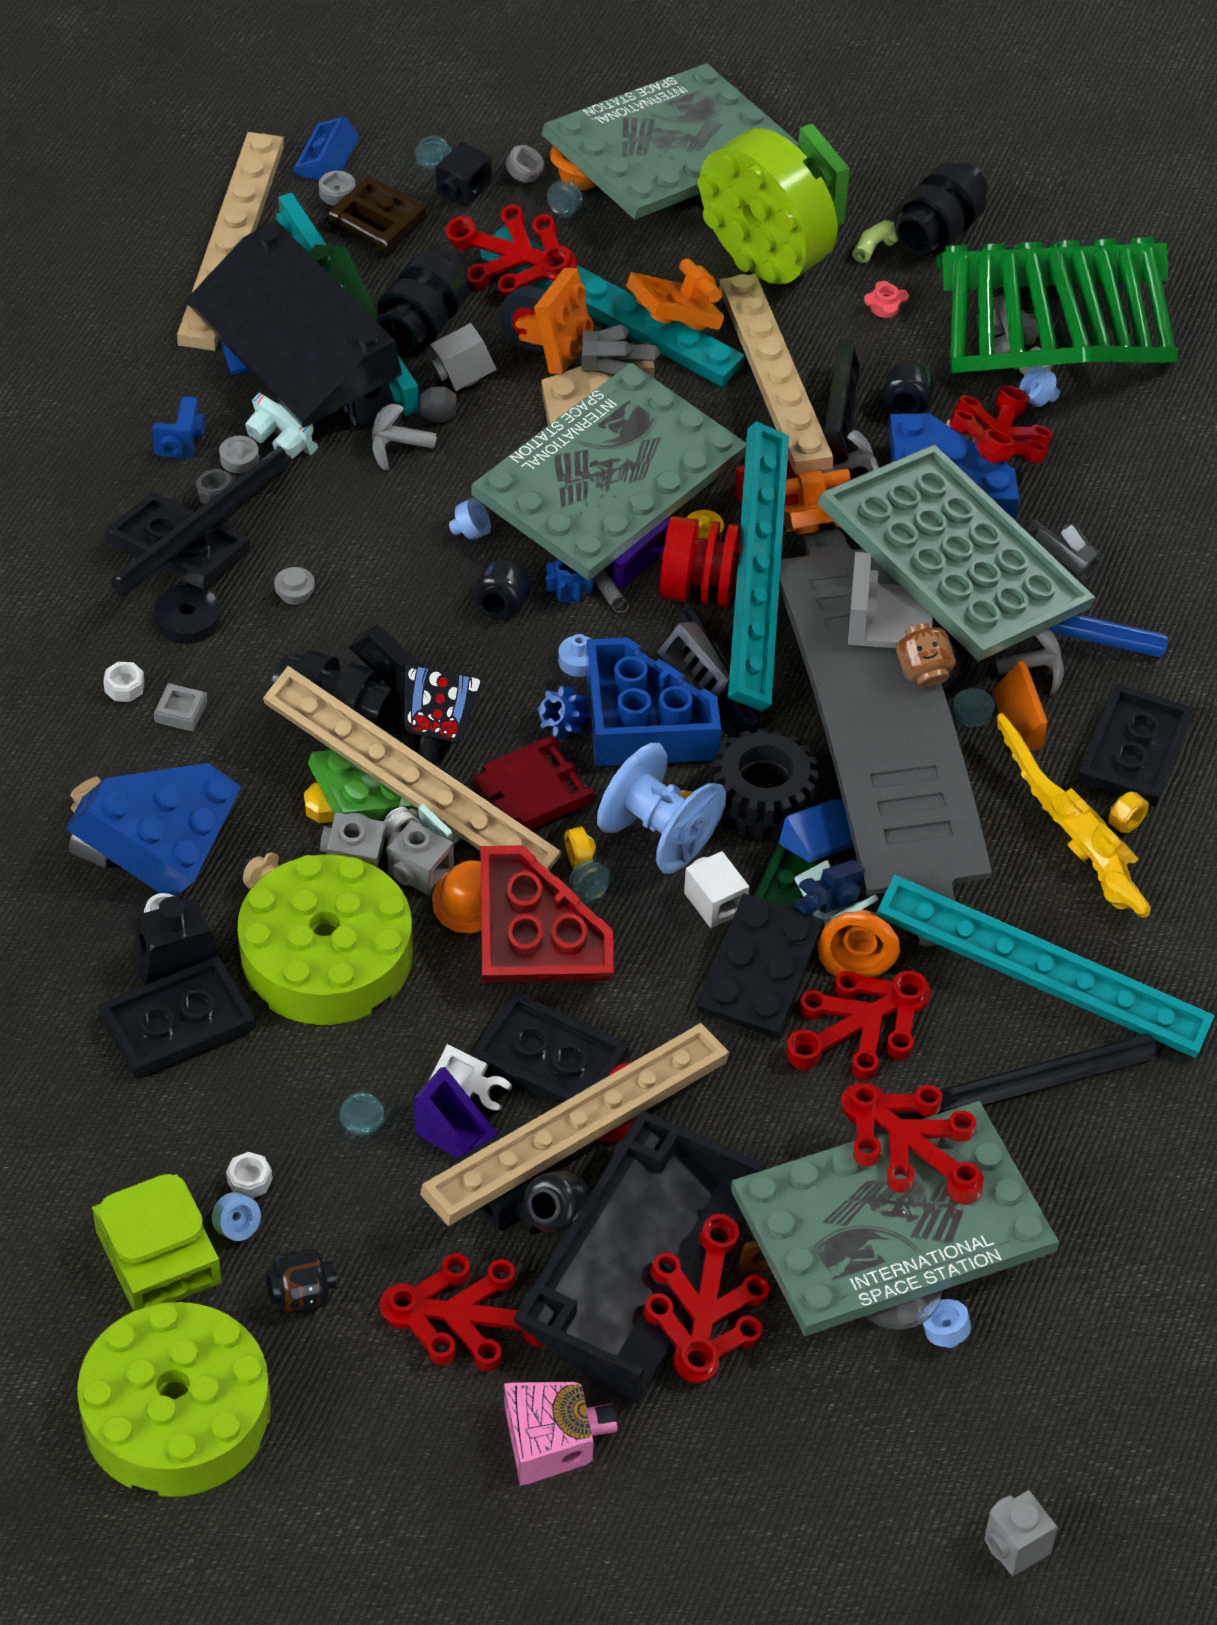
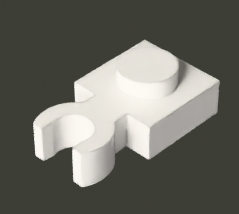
(469, 1075)

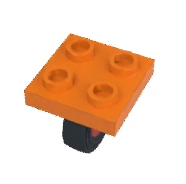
(548, 319)

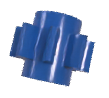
(566, 582)
(563, 712)

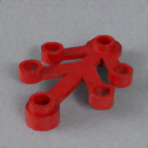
(464, 236)
(997, 441)
(861, 1016)
(912, 1135)
(704, 1306)
(458, 1312)

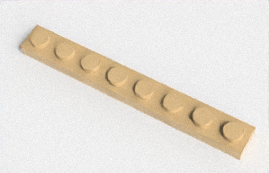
(236, 219)
(776, 373)
(400, 767)
(573, 1124)

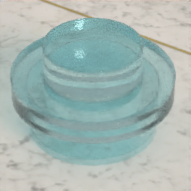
(431, 151)
(564, 198)
(973, 707)
(589, 880)
(361, 1114)

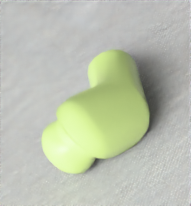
(871, 237)

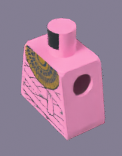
(552, 1427)

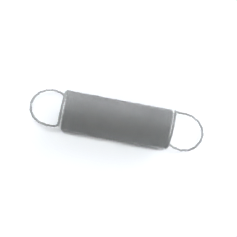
(609, 590)

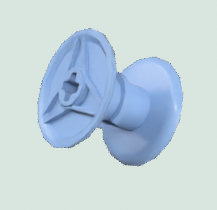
(639, 793)

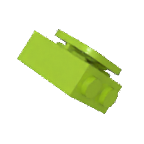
(157, 1242)

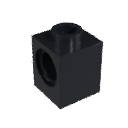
(463, 174)

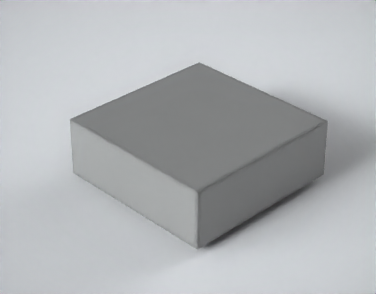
(180, 707)

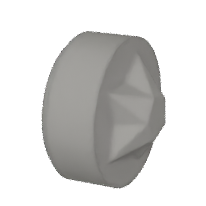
(524, 163)
(335, 186)
(238, 454)

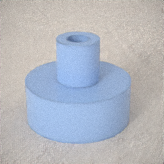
(1040, 386)
(470, 520)
(573, 655)
(236, 1216)
(948, 1324)

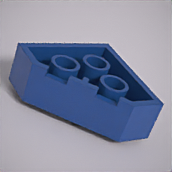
(918, 431)
(646, 703)
(157, 822)

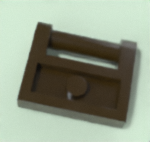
(381, 205)

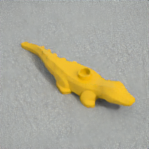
(1087, 829)

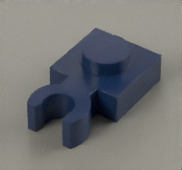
(835, 889)

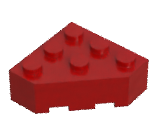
(536, 924)

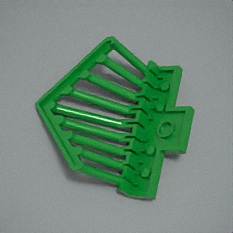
(1062, 266)

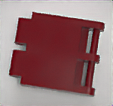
(531, 786)

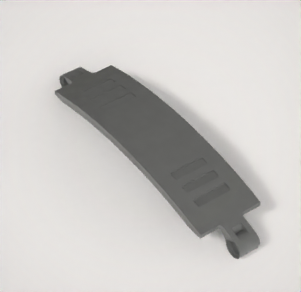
(886, 736)

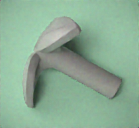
(384, 432)
(860, 454)
(1048, 656)

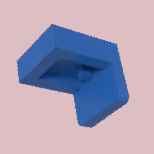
(181, 438)

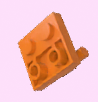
(680, 302)
(809, 485)

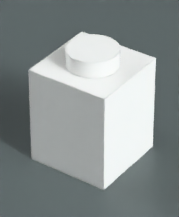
(714, 888)

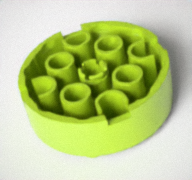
(767, 206)
(325, 939)
(215, 1408)

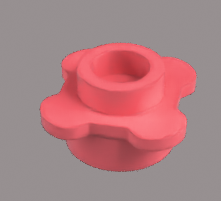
(886, 299)

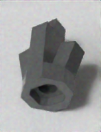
(607, 351)
(1071, 551)

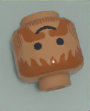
(925, 655)

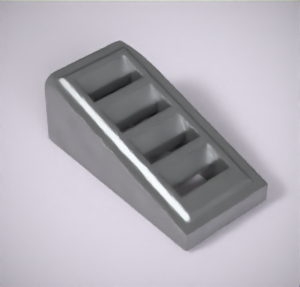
(674, 654)

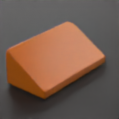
(1020, 703)

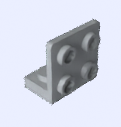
(880, 610)

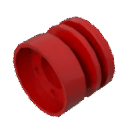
(699, 561)

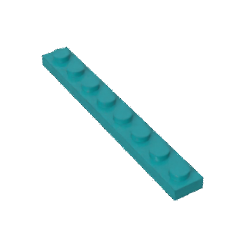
(294, 219)
(674, 340)
(758, 567)
(1045, 966)

